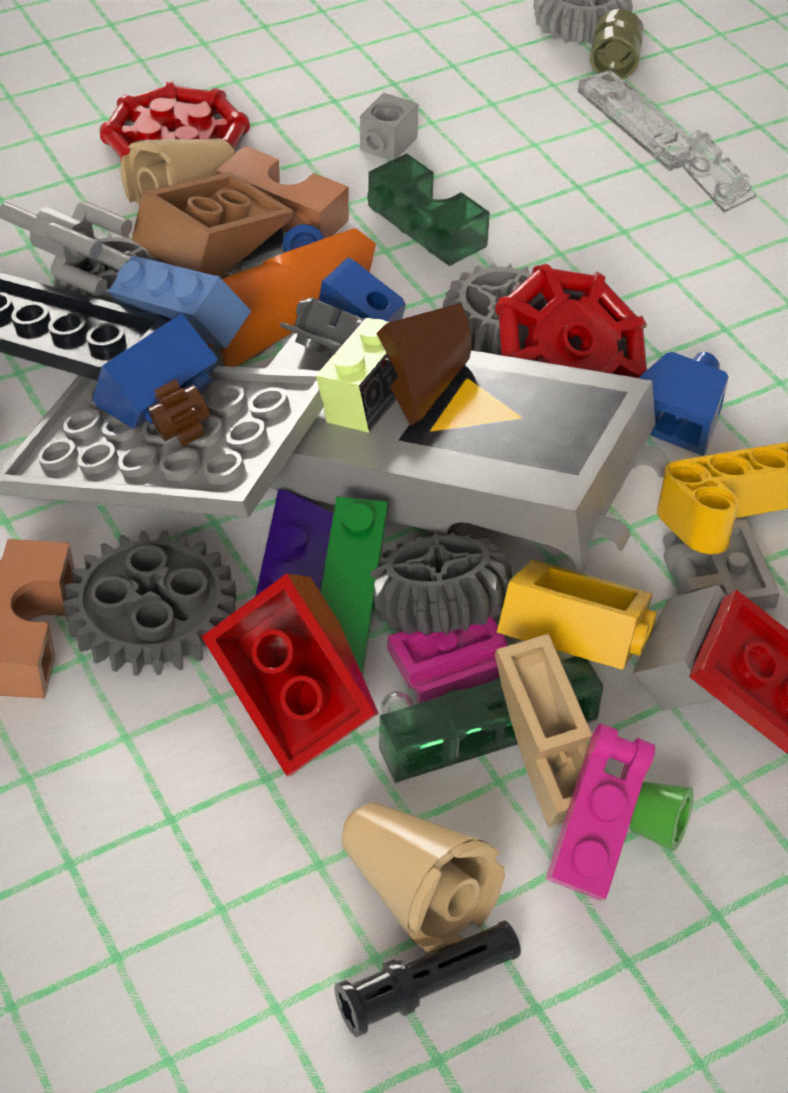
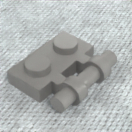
(737, 568)

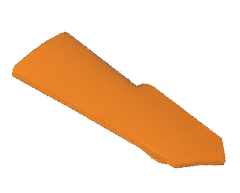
(281, 283)

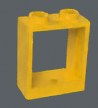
(578, 612)

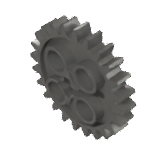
(148, 601)

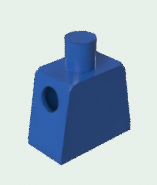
(360, 293)
(687, 399)

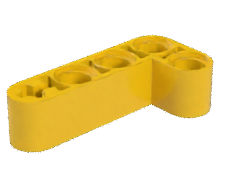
(710, 491)

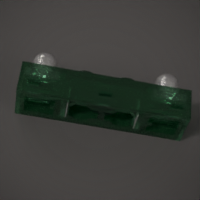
(464, 722)

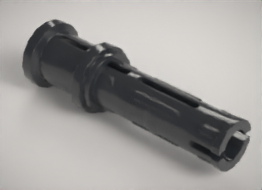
(403, 985)

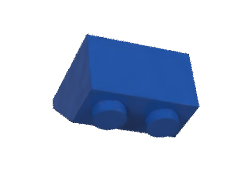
(166, 354)

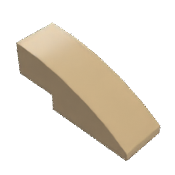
(545, 721)

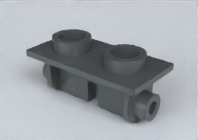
(317, 325)

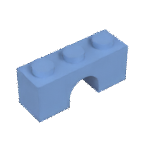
(175, 290)

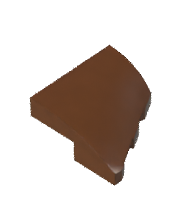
(426, 356)

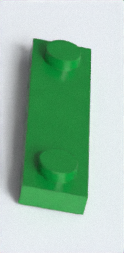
(351, 557)

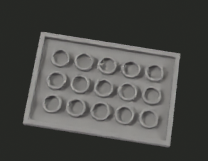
(97, 459)

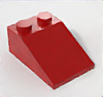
(292, 671)

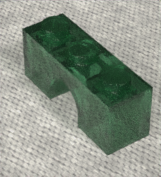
(444, 227)

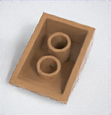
(207, 222)

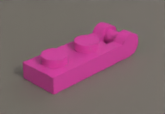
(599, 814)

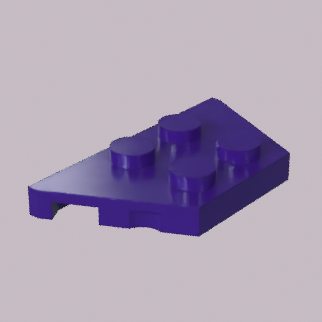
(295, 540)

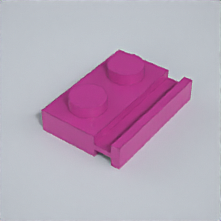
(448, 661)

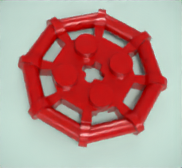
(172, 120)
(569, 317)

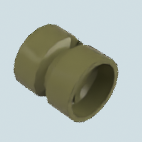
(617, 43)

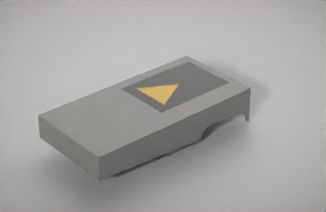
(500, 449)

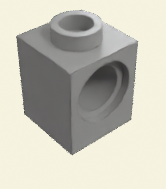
(388, 126)

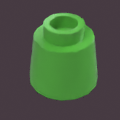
(662, 813)

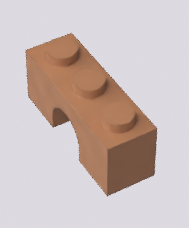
(314, 201)
(30, 586)

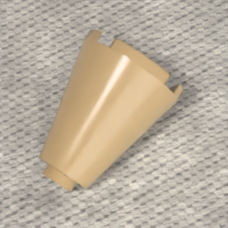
(170, 162)
(424, 872)

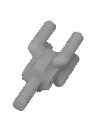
(73, 240)

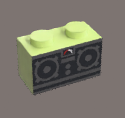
(358, 380)

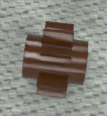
(178, 412)

